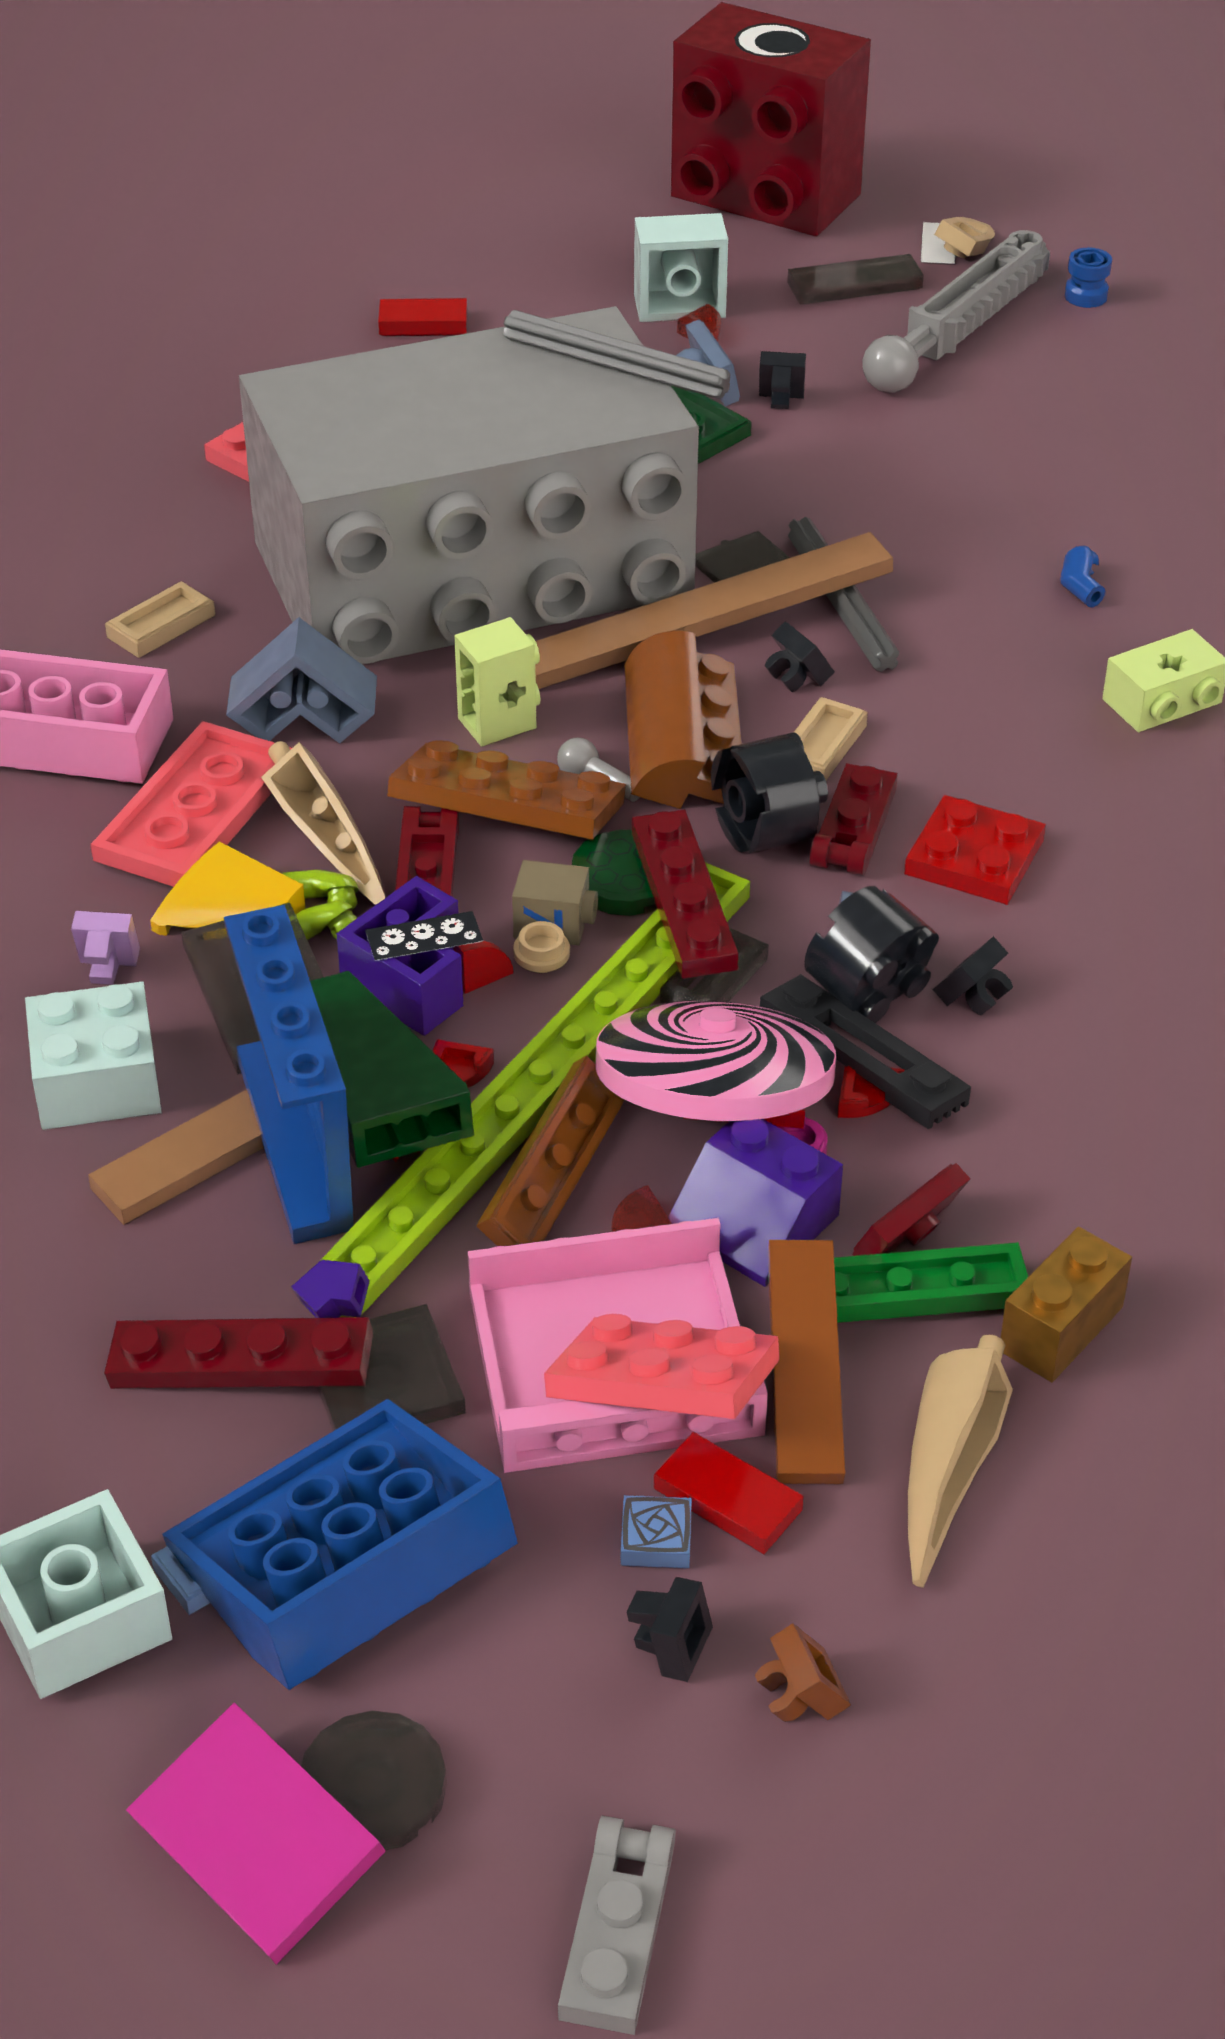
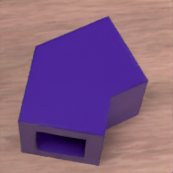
(333, 1289)

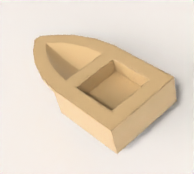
(965, 236)

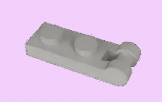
(616, 1928)

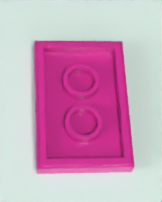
(256, 1832)

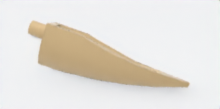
(321, 814)
(953, 1435)

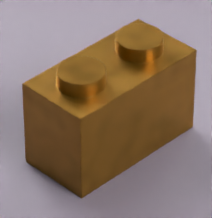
(1065, 1303)

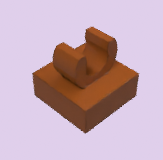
(808, 1675)

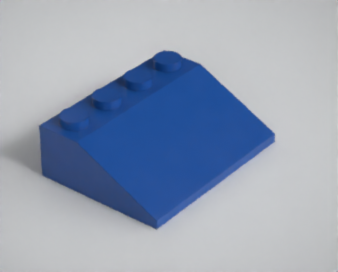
(343, 1540)

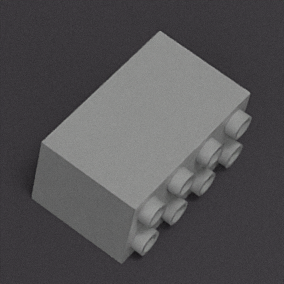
(468, 488)

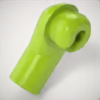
(326, 884)
(333, 915)

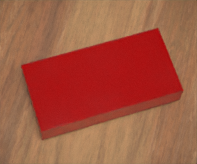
(422, 317)
(729, 1492)

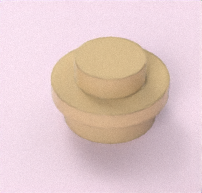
(541, 947)

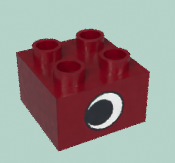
(769, 117)

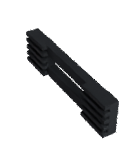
(921, 1091)

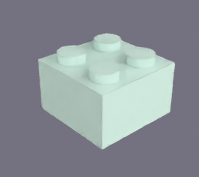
(679, 265)
(92, 1055)
(78, 1594)

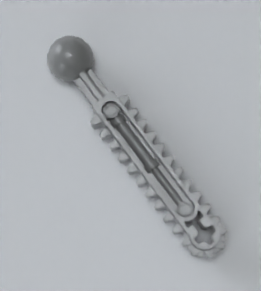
(957, 310)

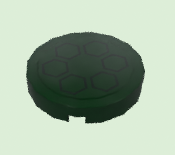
(615, 873)

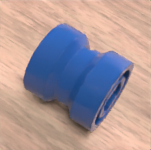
(1088, 277)

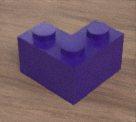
(415, 987)

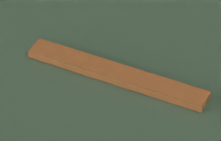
(712, 606)

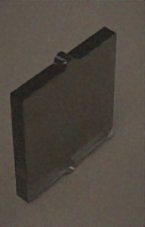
(738, 556)

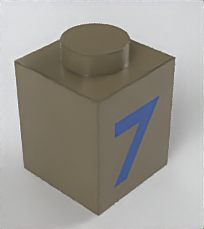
(554, 895)

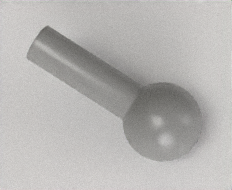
(581, 755)

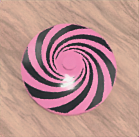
(715, 1060)

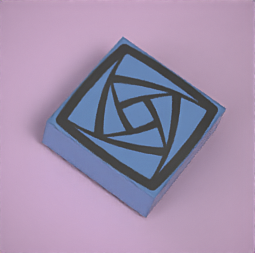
(656, 1531)

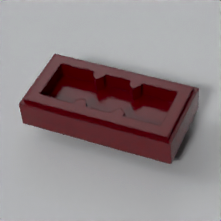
(915, 1215)

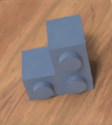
(304, 677)

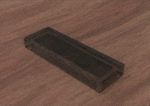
(855, 279)

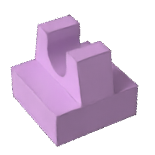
(105, 943)

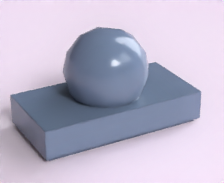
(707, 350)

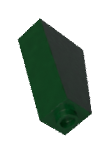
(395, 1085)

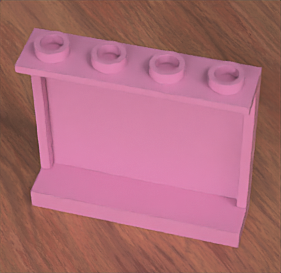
(542, 1296)

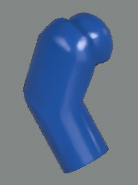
(1077, 578)

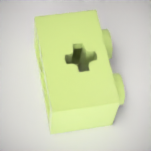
(1165, 680)
(496, 681)

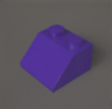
(761, 1190)

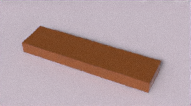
(552, 1159)
(808, 1372)

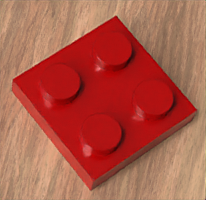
(975, 849)

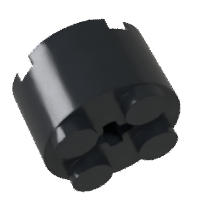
(768, 793)
(872, 952)

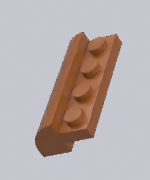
(678, 717)

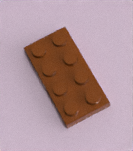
(507, 789)

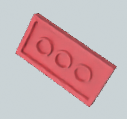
(188, 805)

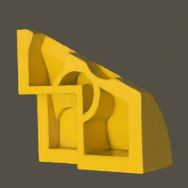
(222, 886)

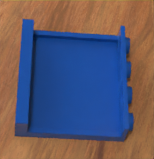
(293, 1078)

